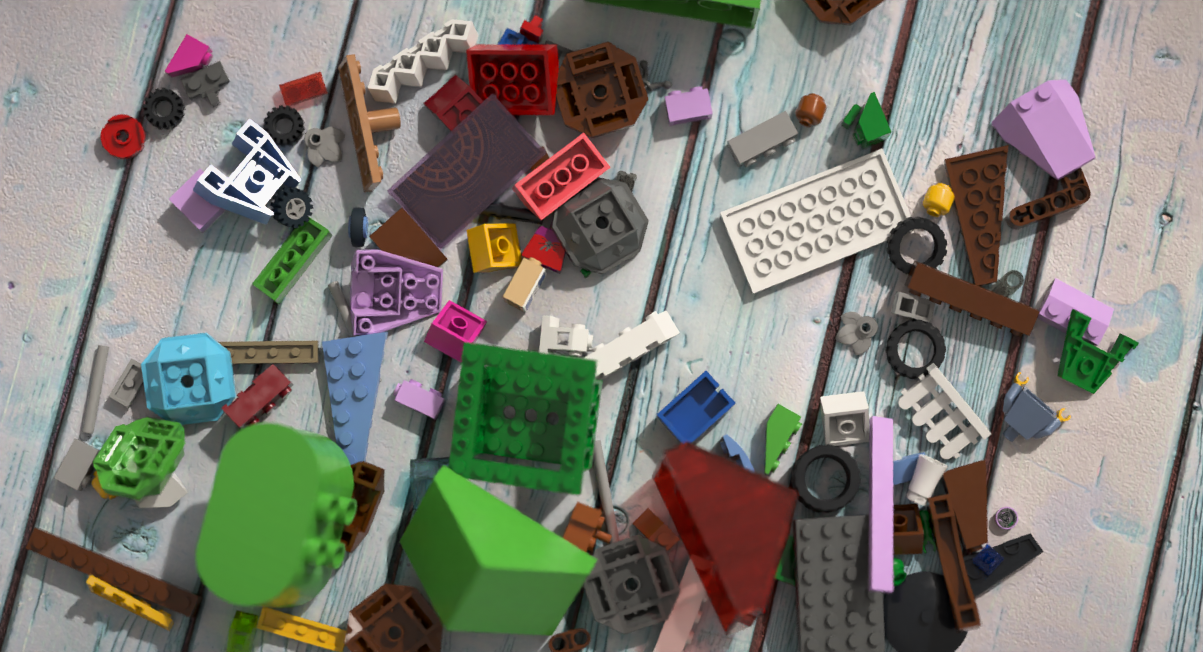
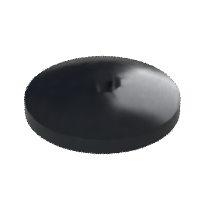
(920, 616)

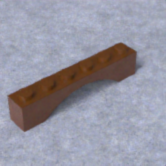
(952, 564)

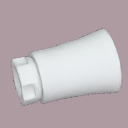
(925, 478)

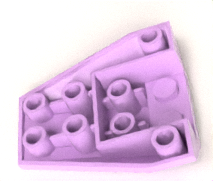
(391, 291)

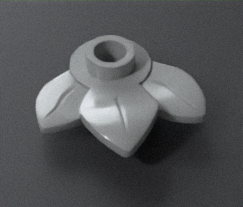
(326, 147)
(853, 331)

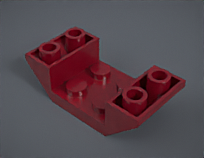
(453, 102)

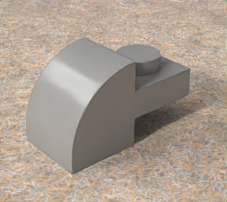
(912, 307)

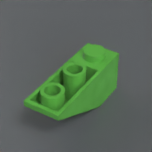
(778, 430)

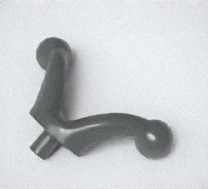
(650, 86)

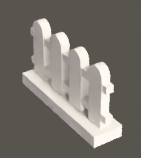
(951, 420)

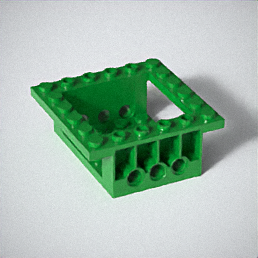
(525, 380)

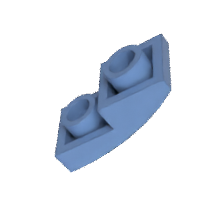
(733, 449)
(904, 468)

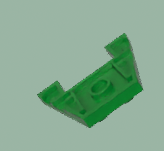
(1085, 363)

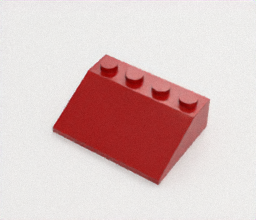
(517, 74)

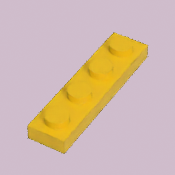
(302, 629)

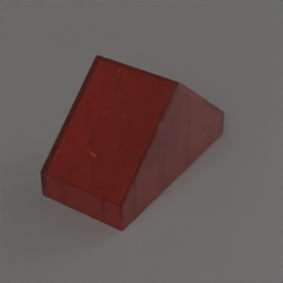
(729, 526)

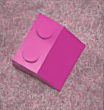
(453, 328)

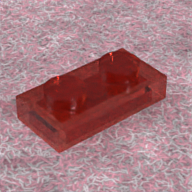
(303, 89)

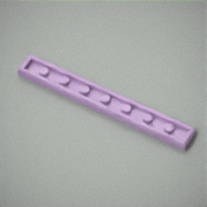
(880, 504)

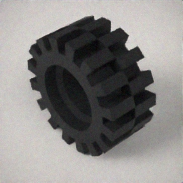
(157, 97)
(297, 125)

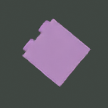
(193, 206)

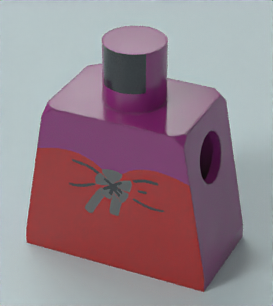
(546, 249)

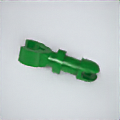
(924, 514)

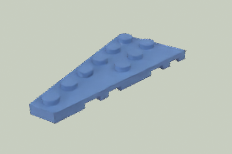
(353, 386)

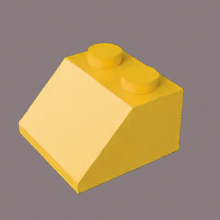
(494, 247)

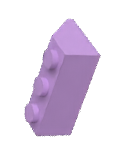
(1062, 299)

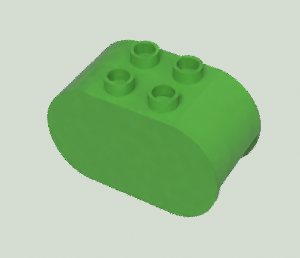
(275, 517)

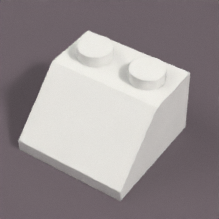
(845, 418)

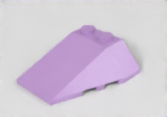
(1048, 128)

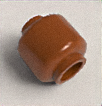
(810, 110)

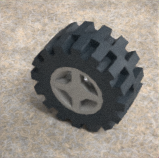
(299, 207)

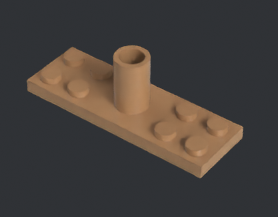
(364, 122)

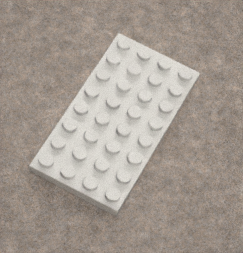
(815, 221)

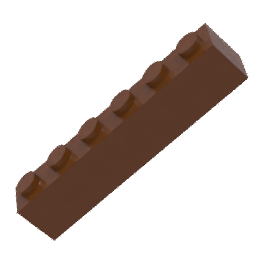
(971, 298)

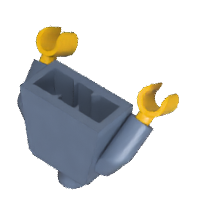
(1028, 414)

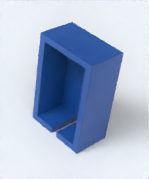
(695, 409)

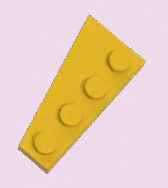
(127, 602)

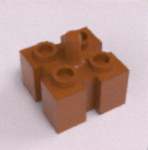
(585, 527)

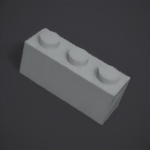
(762, 140)

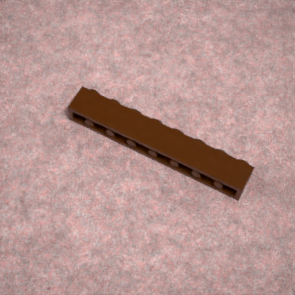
(114, 572)

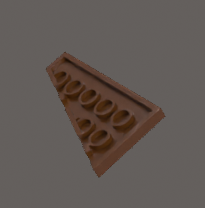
(979, 202)

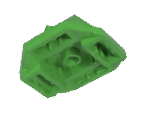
(140, 457)

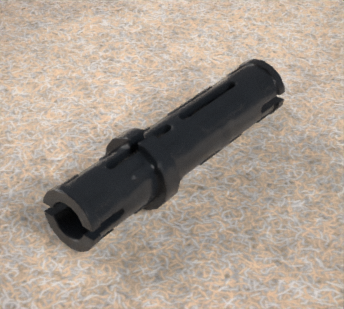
(503, 211)

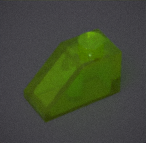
(242, 632)

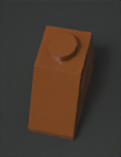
(655, 529)

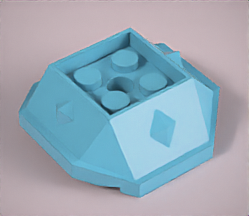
(194, 356)

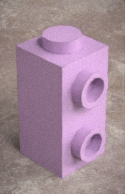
(423, 401)

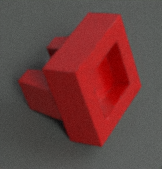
(532, 30)

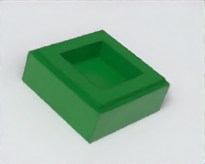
(851, 116)

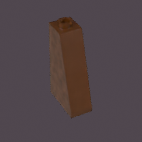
(969, 500)

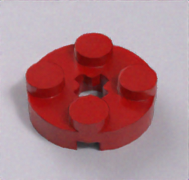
(113, 129)

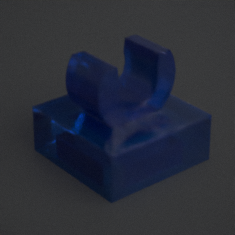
(988, 559)

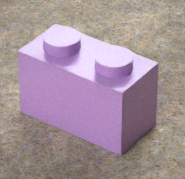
(688, 106)

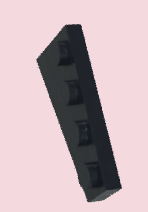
(1015, 554)

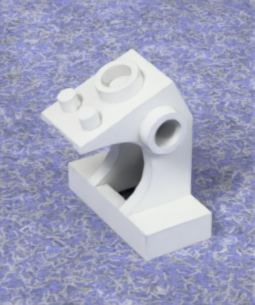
(578, 342)

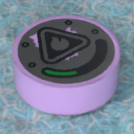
(1006, 518)

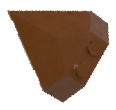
(368, 493)

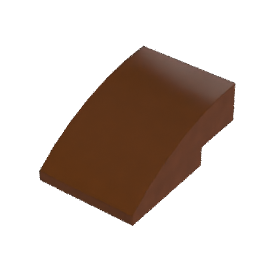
(405, 238)

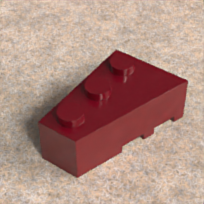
(259, 397)

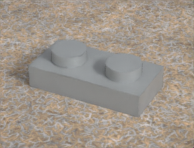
(128, 384)

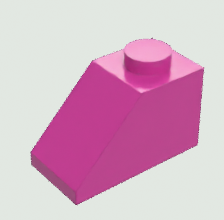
(189, 57)

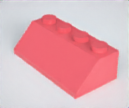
(561, 177)

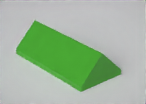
(292, 260)

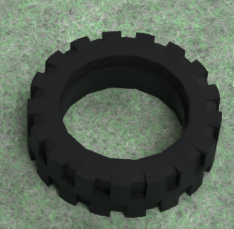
(916, 223)
(917, 326)

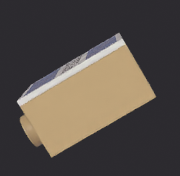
(525, 284)

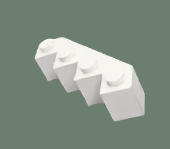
(411, 65)
(633, 344)

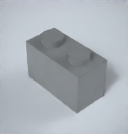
(77, 465)

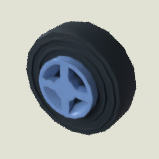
(358, 227)

